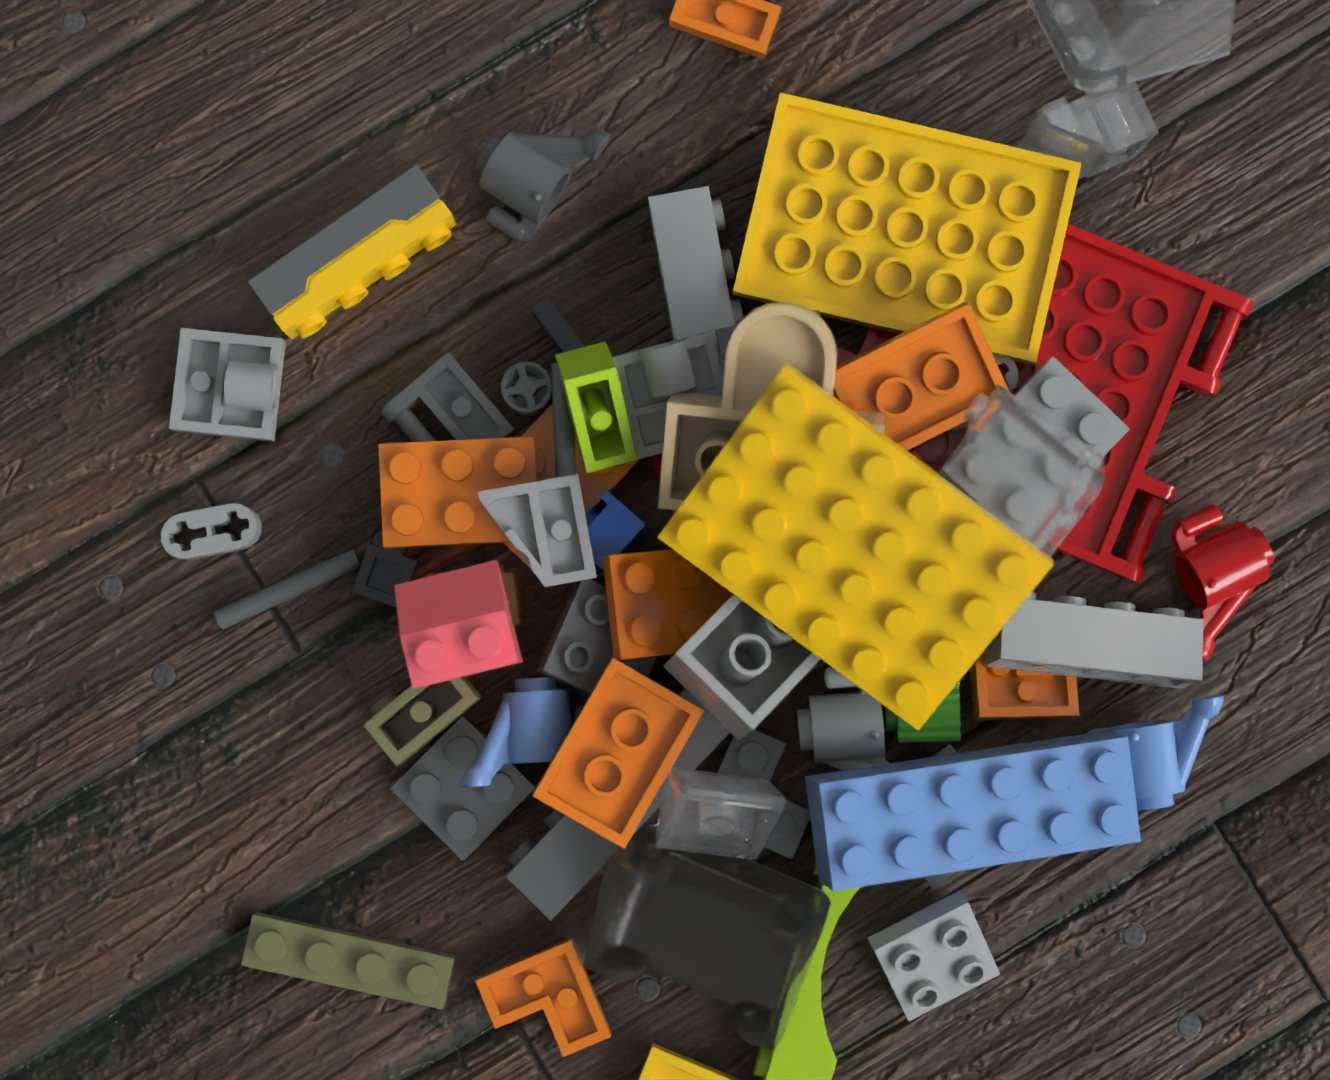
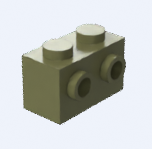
(418, 715)

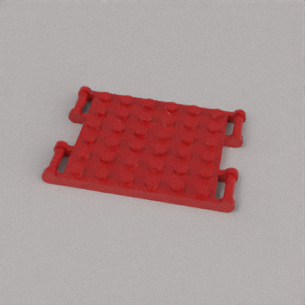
(1127, 337)

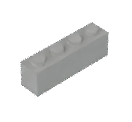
(692, 263)
(1100, 642)

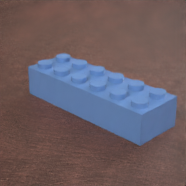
(972, 809)

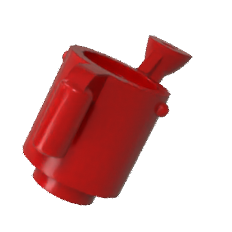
(1219, 567)

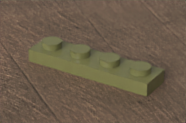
(348, 960)

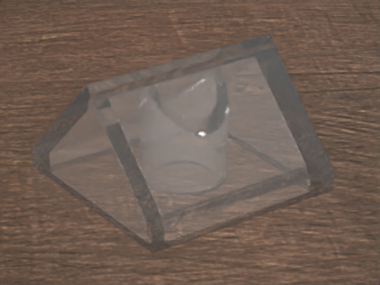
(717, 813)

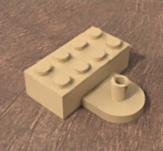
(757, 351)

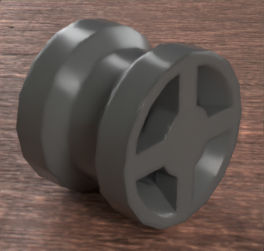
(524, 380)

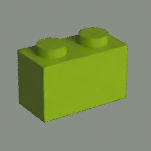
(596, 407)

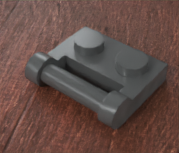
(453, 401)

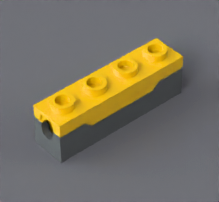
(354, 253)

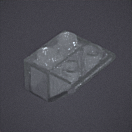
(1093, 130)

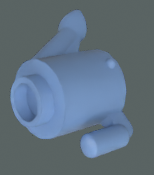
(525, 729)
(1165, 751)

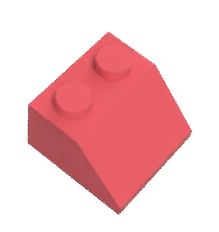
(456, 624)

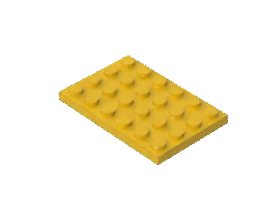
(905, 223)
(855, 547)

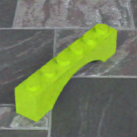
(805, 1048)

